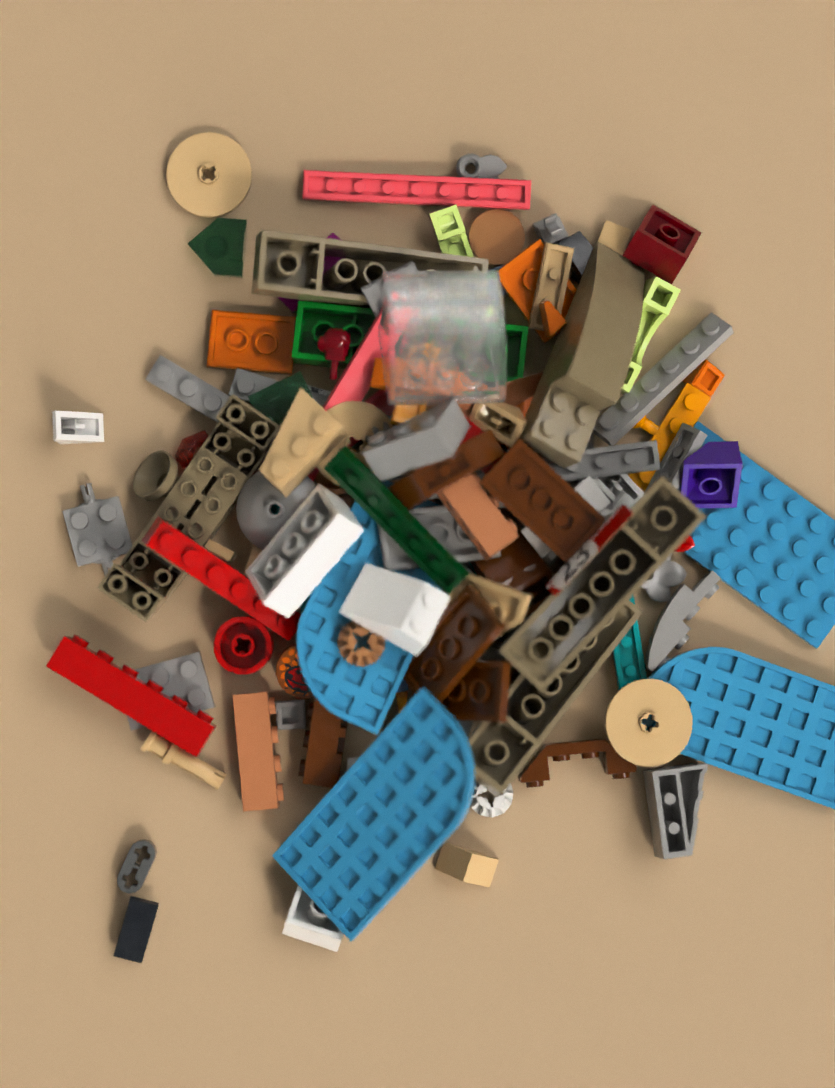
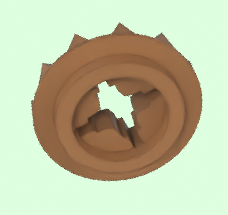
(361, 656)

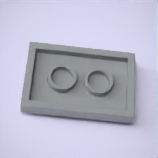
(182, 677)

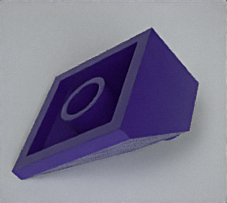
(713, 475)

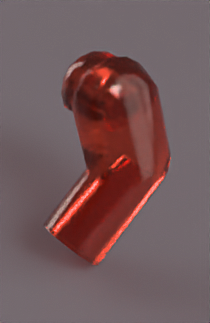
(187, 447)

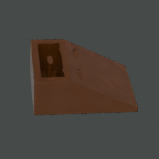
(519, 569)

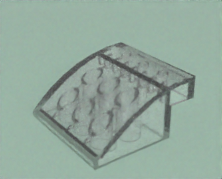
(443, 337)

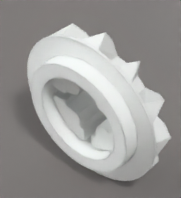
(482, 806)

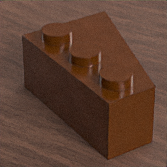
(324, 747)

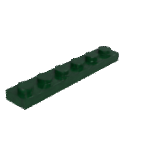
(396, 520)

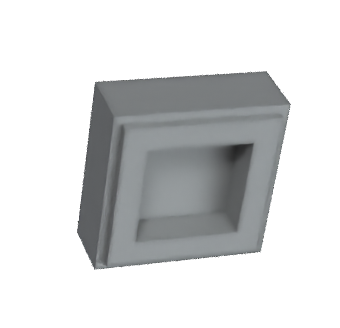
(291, 714)

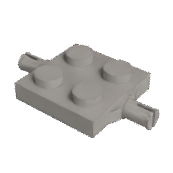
(97, 530)

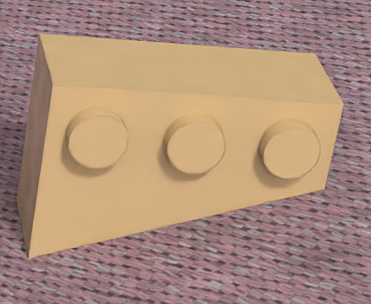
(301, 443)

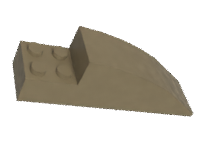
(293, 267)
(587, 358)
(603, 585)
(505, 748)

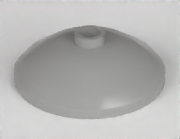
(255, 506)

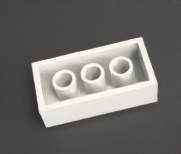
(303, 551)

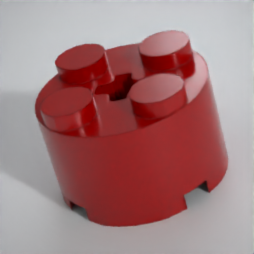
(227, 642)

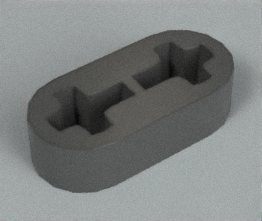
(143, 868)

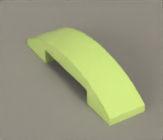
(450, 232)

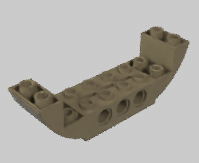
(195, 505)

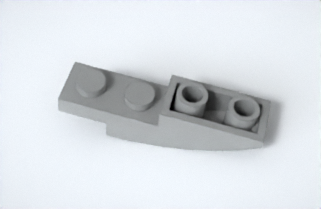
(669, 628)

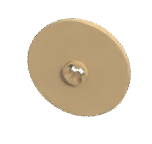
(231, 174)
(358, 421)
(628, 733)

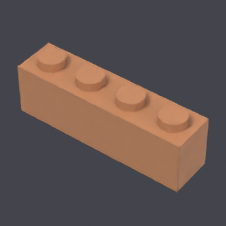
(478, 515)
(256, 751)

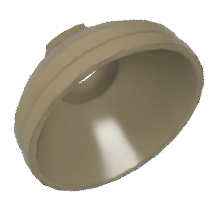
(156, 476)

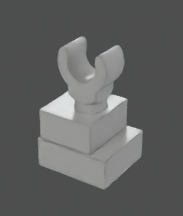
(550, 229)

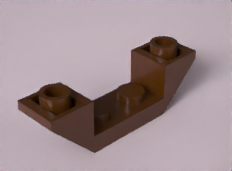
(433, 478)
(538, 767)

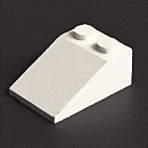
(395, 607)
(310, 923)

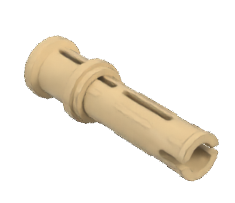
(173, 754)

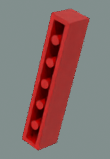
(216, 575)
(131, 695)

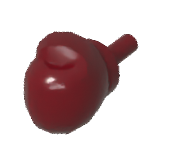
(336, 345)

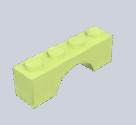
(657, 304)

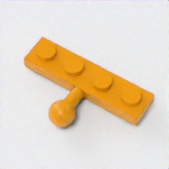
(685, 408)

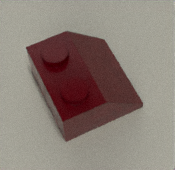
(662, 244)

